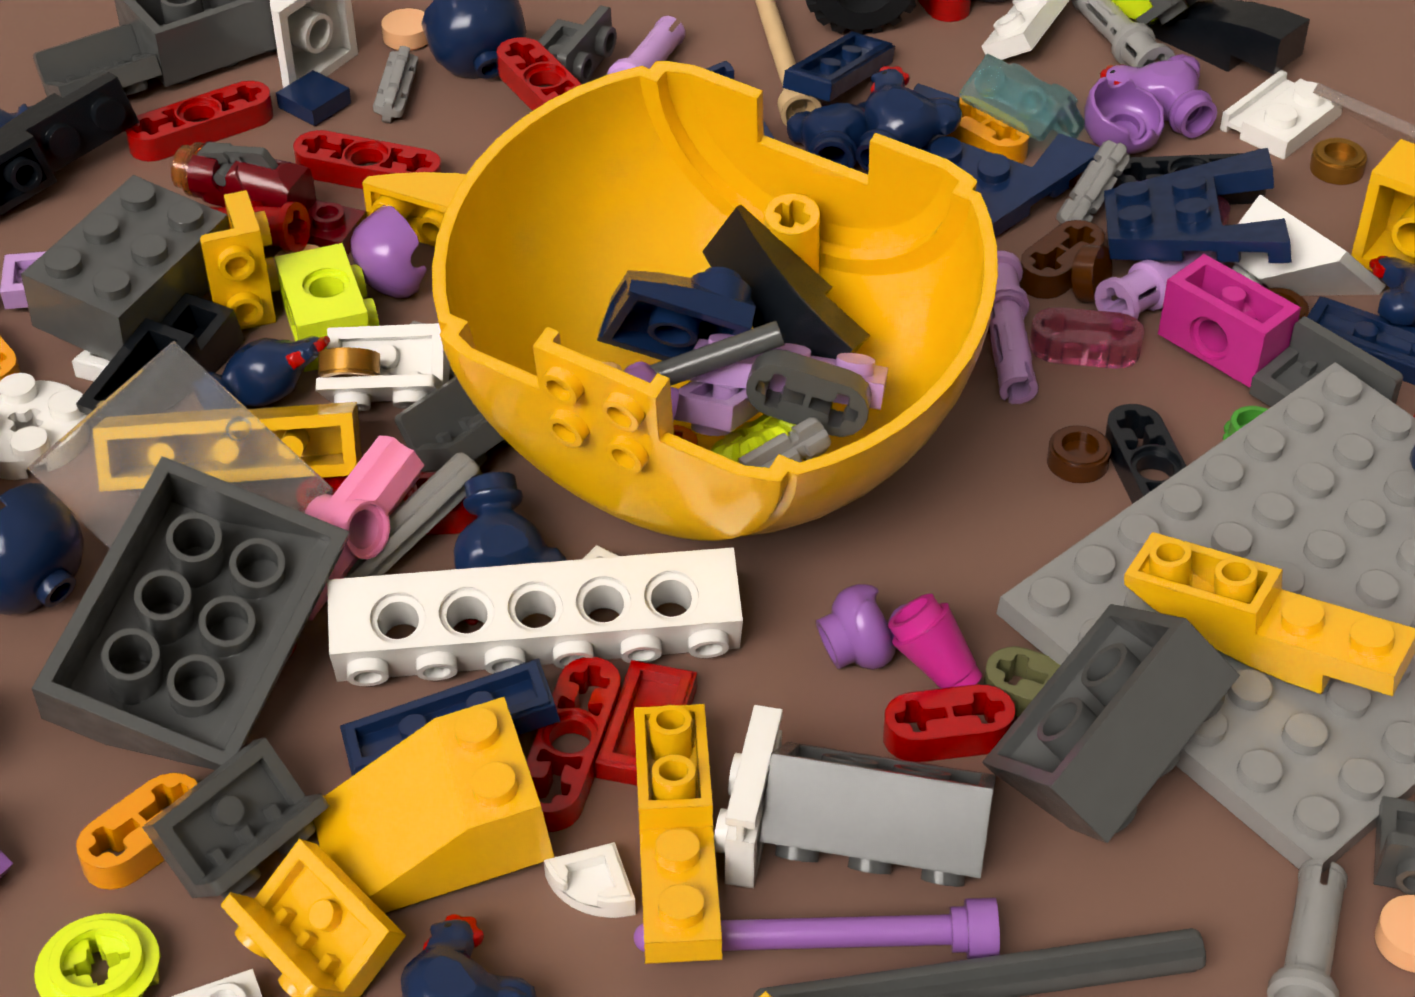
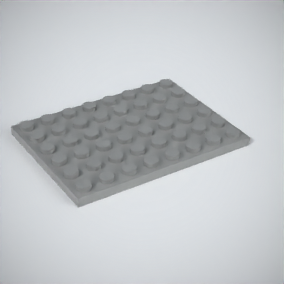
(1332, 503)

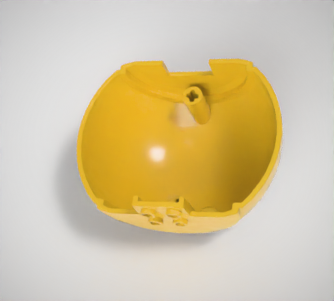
(641, 181)

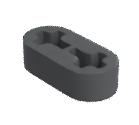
(808, 391)

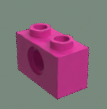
(1226, 318)

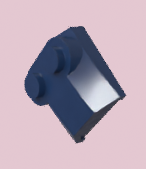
(670, 313)

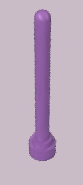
(966, 928)

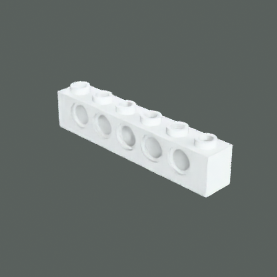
(503, 596)

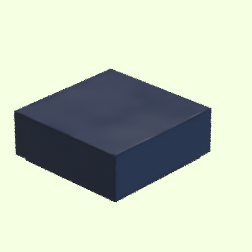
(313, 97)

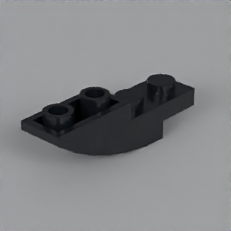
(58, 134)

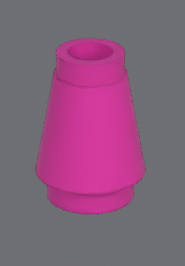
(934, 642)

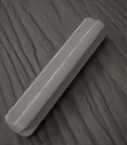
(420, 514)

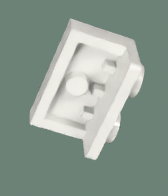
(409, 365)

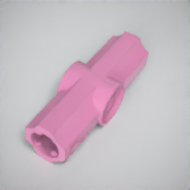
(366, 502)

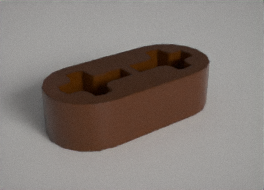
(1050, 260)

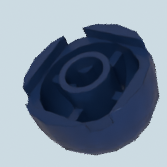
(468, 32)
(37, 549)

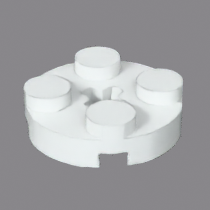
(22, 409)

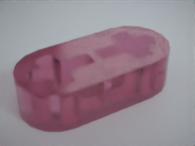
(1086, 337)

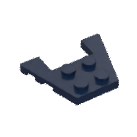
(1007, 184)
(1182, 213)

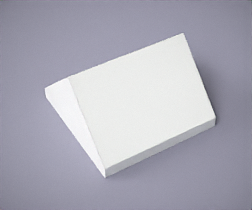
(312, 36)

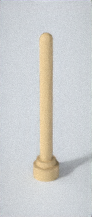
(788, 101)

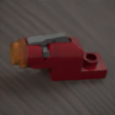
(220, 169)

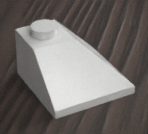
(1316, 264)

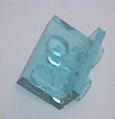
(1022, 100)

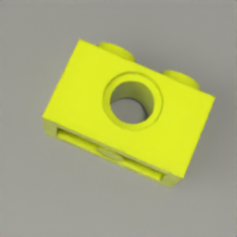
(323, 293)

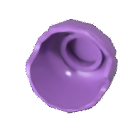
(1123, 115)
(384, 252)

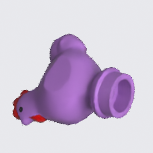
(1176, 88)

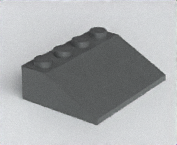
(188, 619)

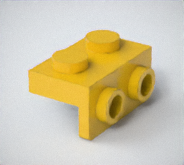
(237, 263)
(315, 926)

